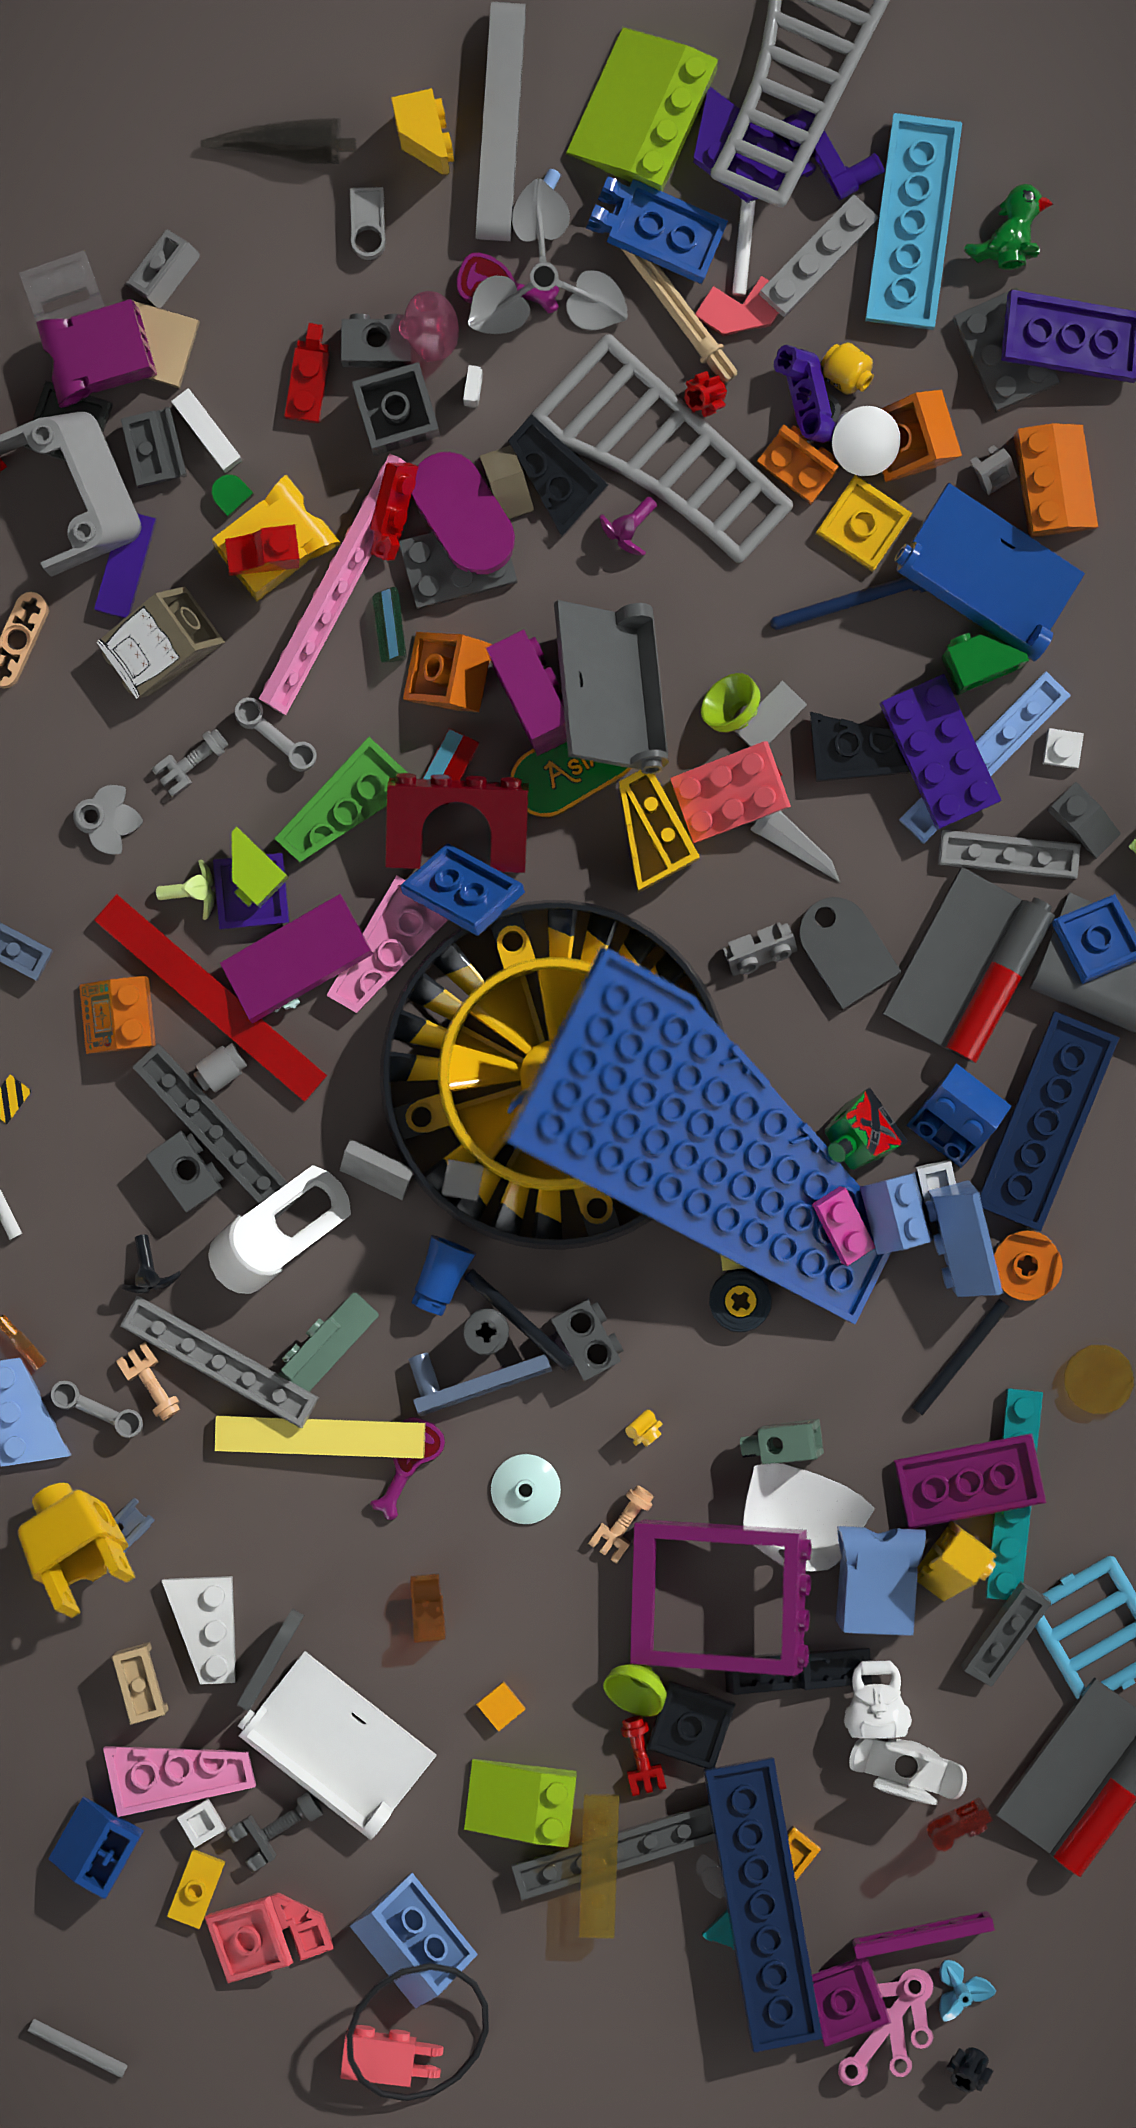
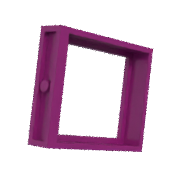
(795, 1588)

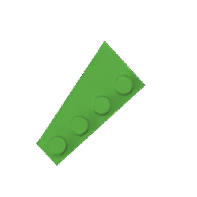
(343, 801)

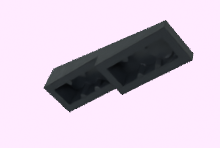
(823, 1670)

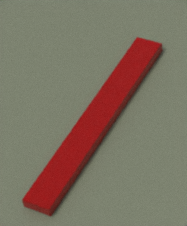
(210, 997)

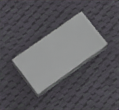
(772, 715)

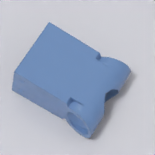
(878, 1580)

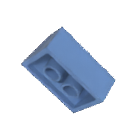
(963, 1240)
(409, 1931)

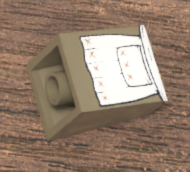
(159, 641)

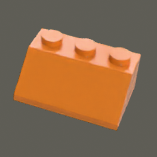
(1055, 479)

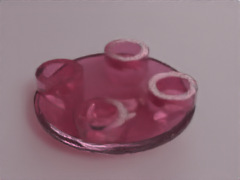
(430, 326)

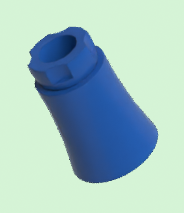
(441, 1274)

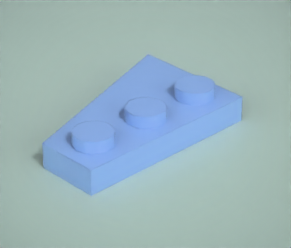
(25, 1423)

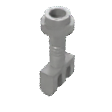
(213, 742)

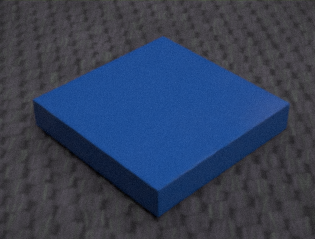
(1097, 938)

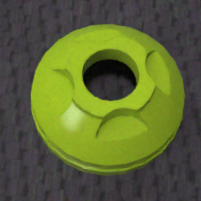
(726, 699)
(635, 1689)

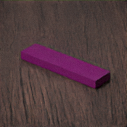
(922, 1934)

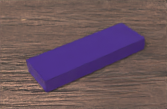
(124, 573)

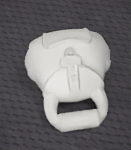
(877, 1708)

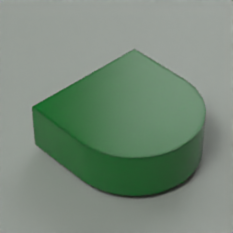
(230, 493)

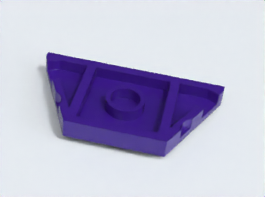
(715, 127)

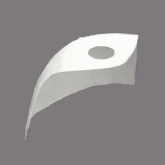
(807, 1501)

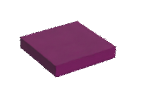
(848, 2001)

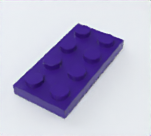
(1070, 336)
(940, 751)

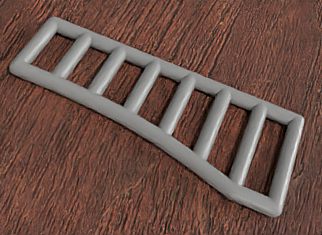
(823, 110)
(681, 414)

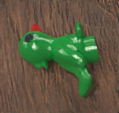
(1012, 240)

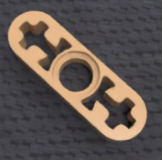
(35, 619)

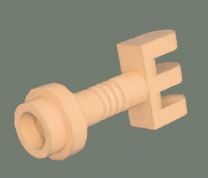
(166, 1406)
(639, 1499)

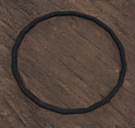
(404, 1971)

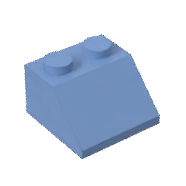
(896, 1213)

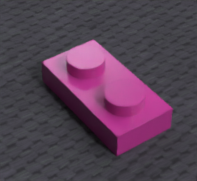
(843, 1225)

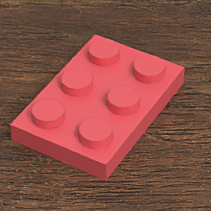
(730, 792)

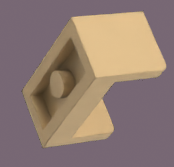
(139, 1683)

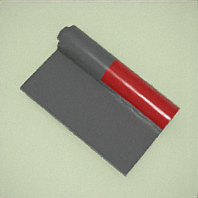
(969, 964)
(1079, 1780)

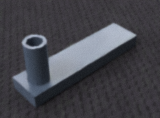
(434, 1399)

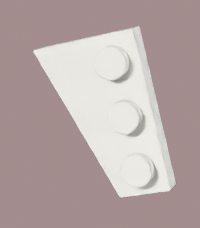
(207, 1624)

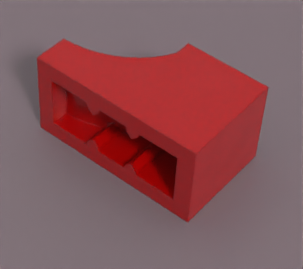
(263, 551)

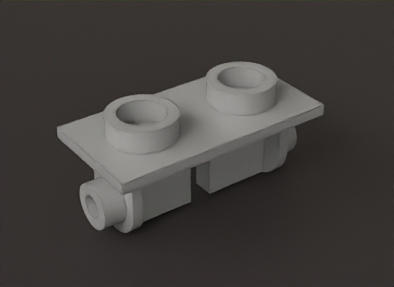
(775, 945)

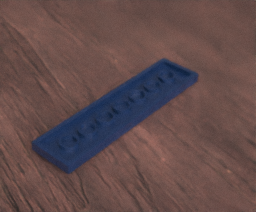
(763, 1904)

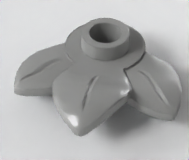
(112, 821)

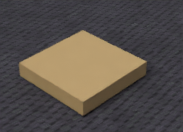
(169, 341)

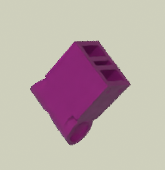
(96, 351)

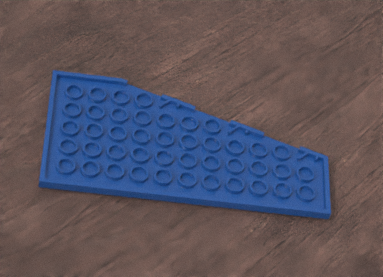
(691, 1133)

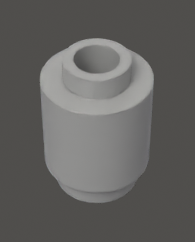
(219, 1068)

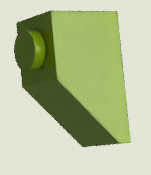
(253, 871)

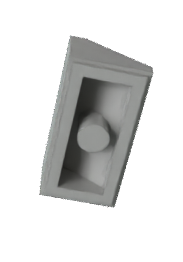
(163, 269)

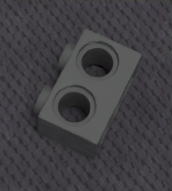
(579, 1343)

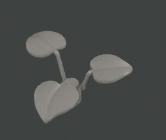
(498, 304)

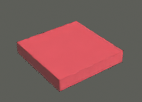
(248, 1939)

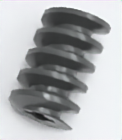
(477, 1341)

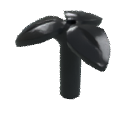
(146, 1277)

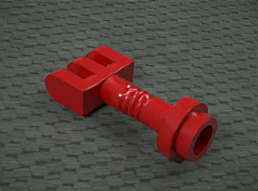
(634, 1728)

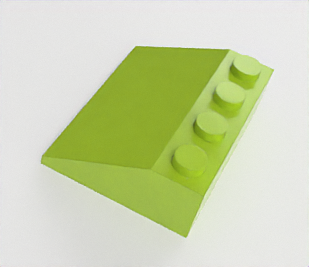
(643, 108)

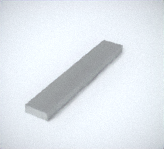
(219, 1361)

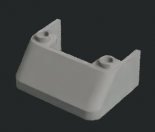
(110, 514)

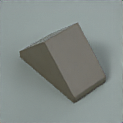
(507, 481)

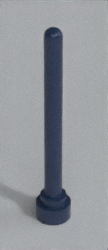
(843, 602)

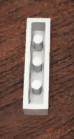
(206, 430)

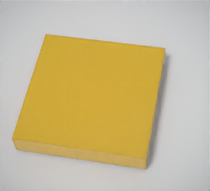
(864, 523)

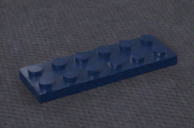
(1047, 1121)

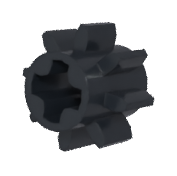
(969, 2069)

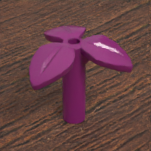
(625, 526)

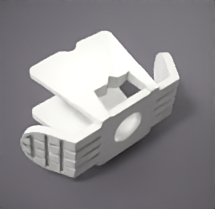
(932, 1771)

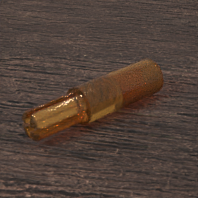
(22, 1344)

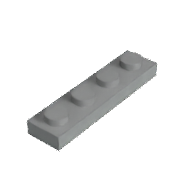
(818, 255)

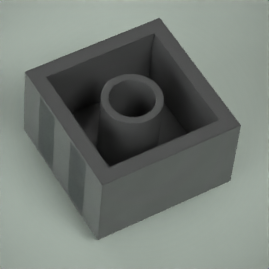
(396, 408)

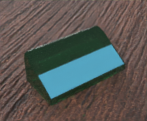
(389, 625)

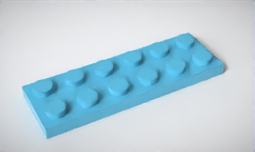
(913, 221)

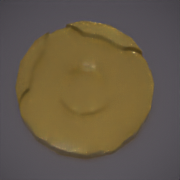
(1098, 1379)

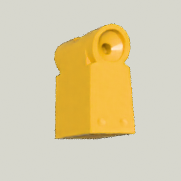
(281, 507)

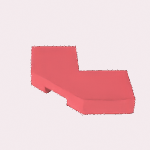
(729, 316)
(305, 1924)

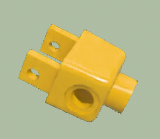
(70, 1542)

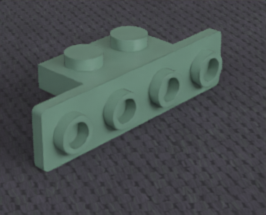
(328, 1342)

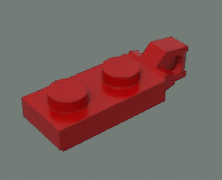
(308, 377)
(392, 508)

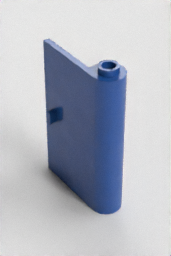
(969, 564)

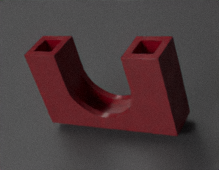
(500, 802)

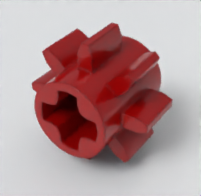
(705, 394)

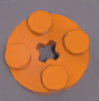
(1042, 1253)

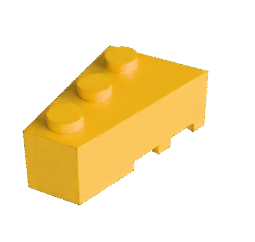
(954, 1563)

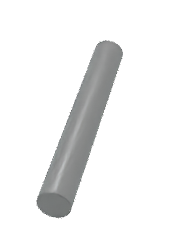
(77, 2048)

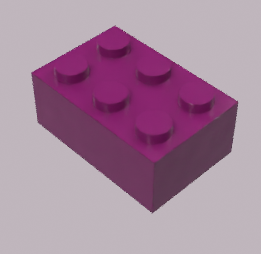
(530, 689)

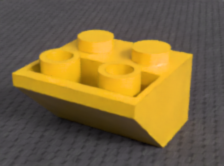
(420, 128)

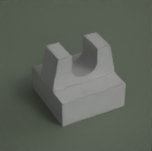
(995, 470)

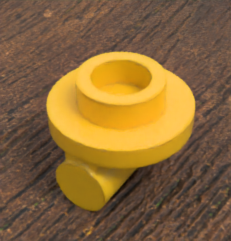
(644, 1429)

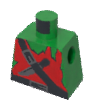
(863, 1132)

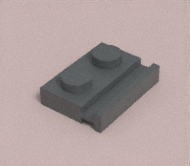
(153, 447)

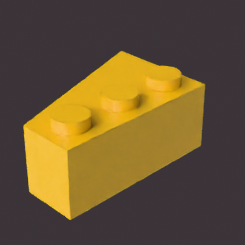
(654, 831)

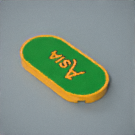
(561, 780)

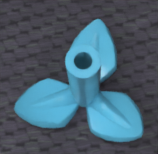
(954, 2001)

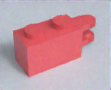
(389, 2057)

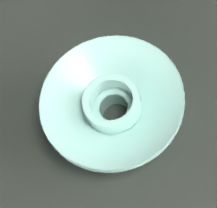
(525, 1470)

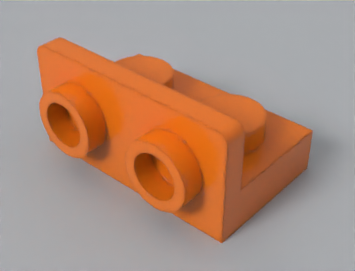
(798, 463)

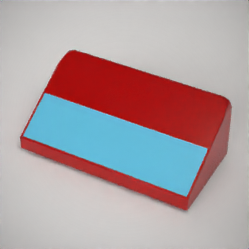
(453, 756)

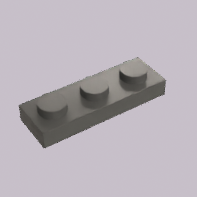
(1006, 1634)

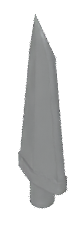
(788, 836)

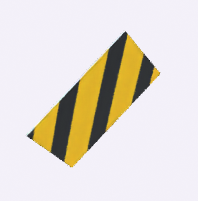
(12, 1096)

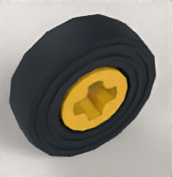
(739, 1282)

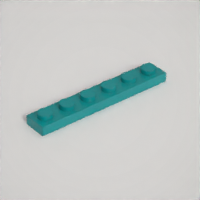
(1012, 1526)

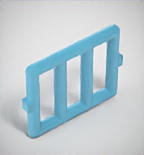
(1051, 1637)

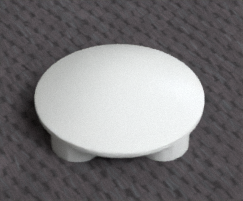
(866, 440)

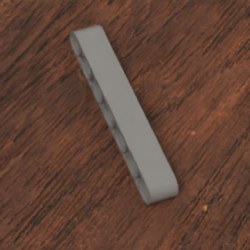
(500, 121)

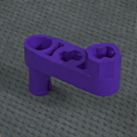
(840, 178)
(803, 376)

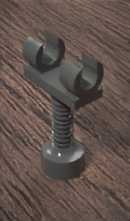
(307, 1807)

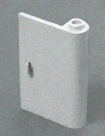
(321, 1745)

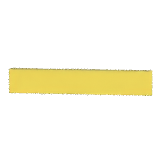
(320, 1437)

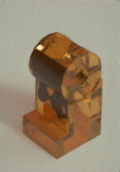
(427, 1608)

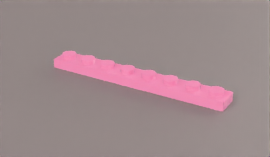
(325, 605)

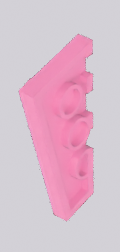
(395, 936)
(170, 1776)

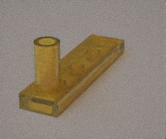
(599, 1865)

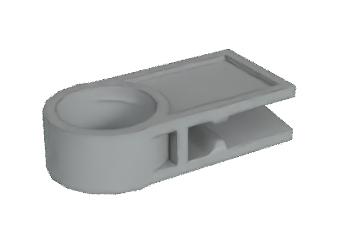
(367, 214)

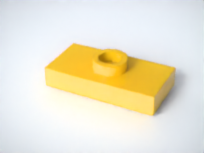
(196, 1889)

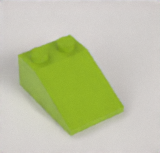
(521, 1802)

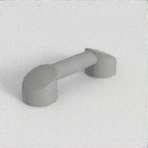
(249, 716)
(67, 1396)

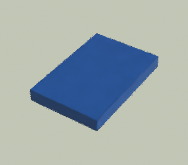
(462, 889)

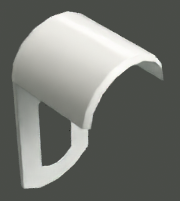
(253, 1247)

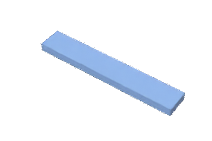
(1001, 741)

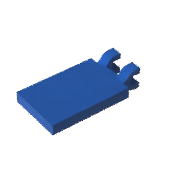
(658, 228)

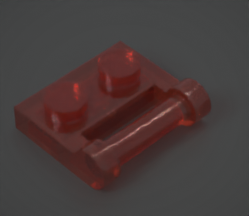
(966, 1819)

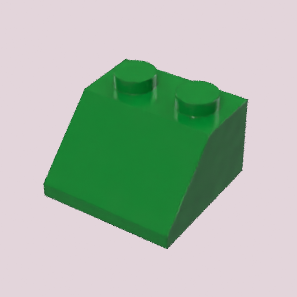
(979, 661)

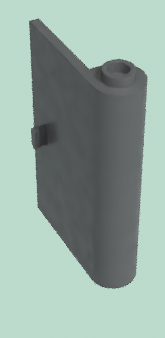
(612, 685)
(1106, 997)

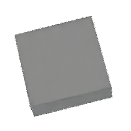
(463, 1180)

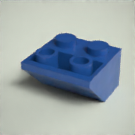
(959, 1115)
(95, 1847)

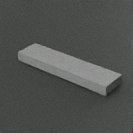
(1009, 854)

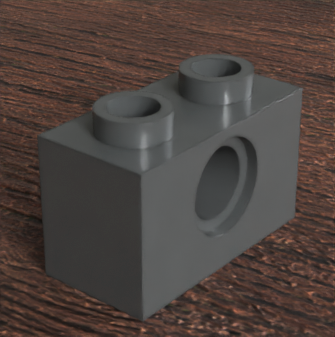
(359, 354)
(167, 1160)

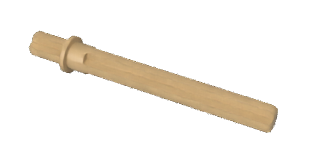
(685, 318)

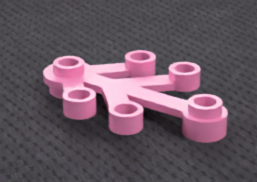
(895, 2028)

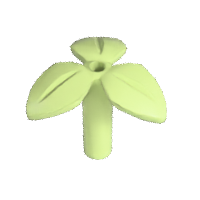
(195, 887)

